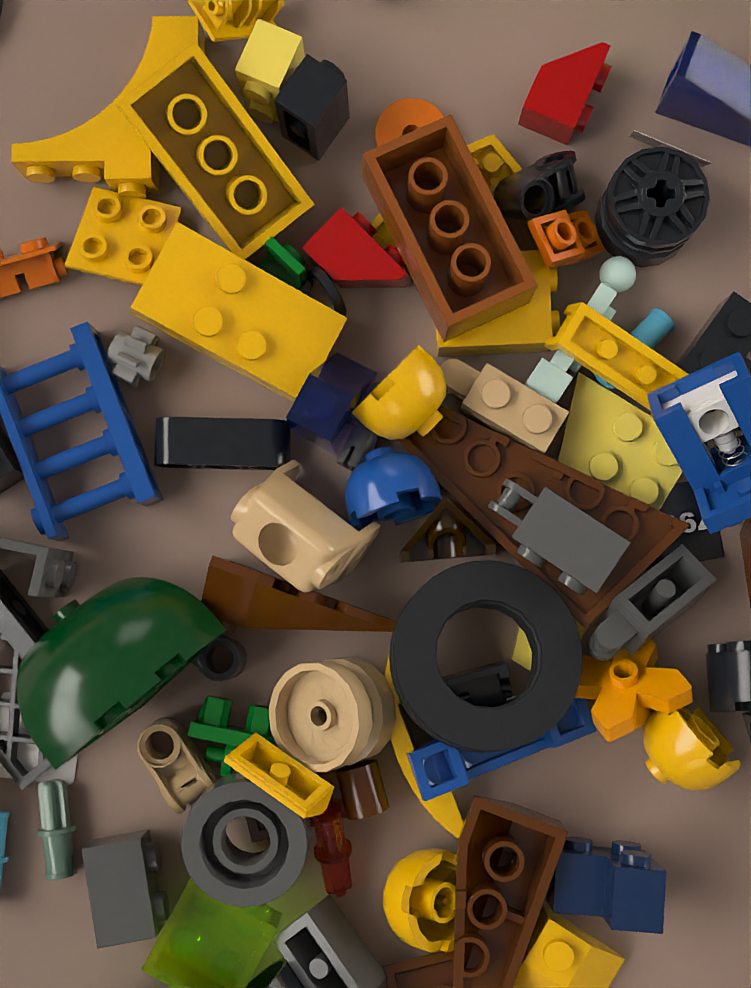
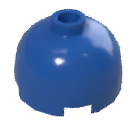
(390, 489)

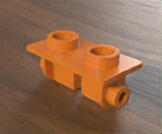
(37, 264)

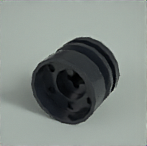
(631, 221)

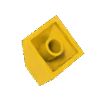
(565, 957)

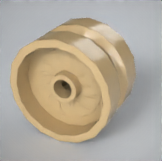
(332, 713)

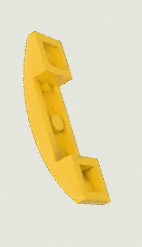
(442, 807)

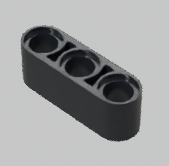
(221, 443)

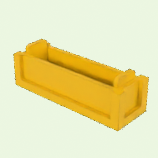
(613, 353)

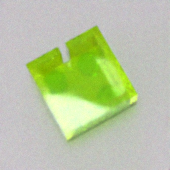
(210, 942)

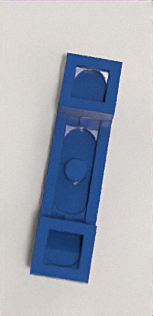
(445, 768)

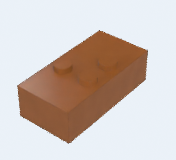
(447, 228)

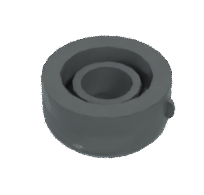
(235, 874)

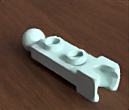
(550, 378)

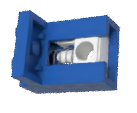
(717, 474)

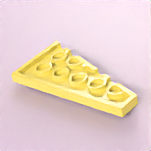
(615, 446)

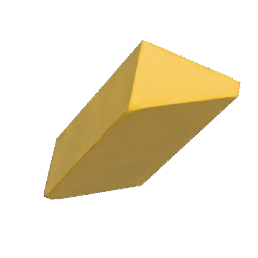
(281, 776)

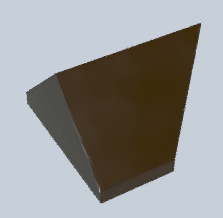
(447, 536)

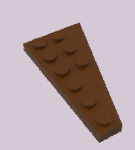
(475, 463)

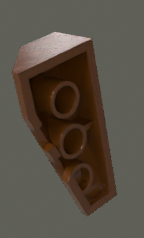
(262, 601)
(500, 887)

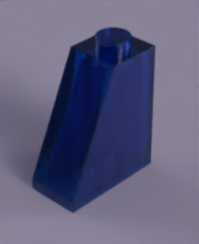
(709, 90)
(327, 399)

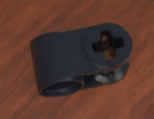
(540, 188)

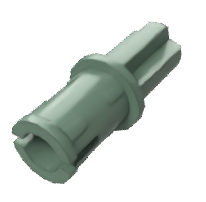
(56, 830)

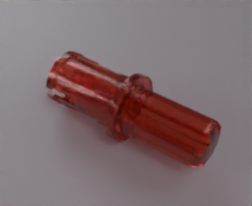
(333, 850)

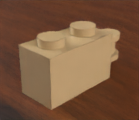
(504, 404)

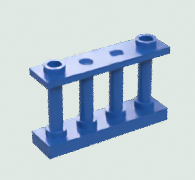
(119, 438)

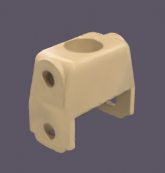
(298, 532)

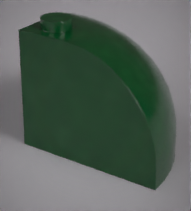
(108, 661)

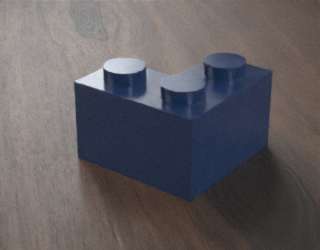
(610, 883)

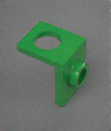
(284, 263)

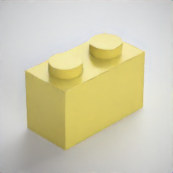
(266, 67)

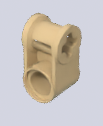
(177, 767)

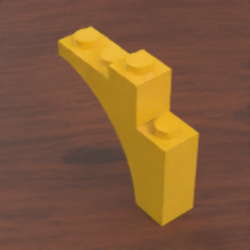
(108, 142)

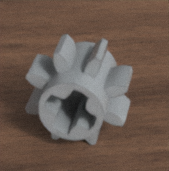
(136, 355)

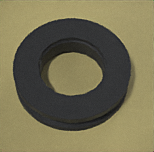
(550, 635)

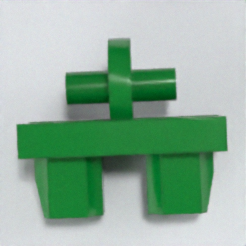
(214, 727)

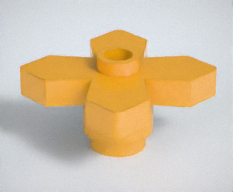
(630, 690)

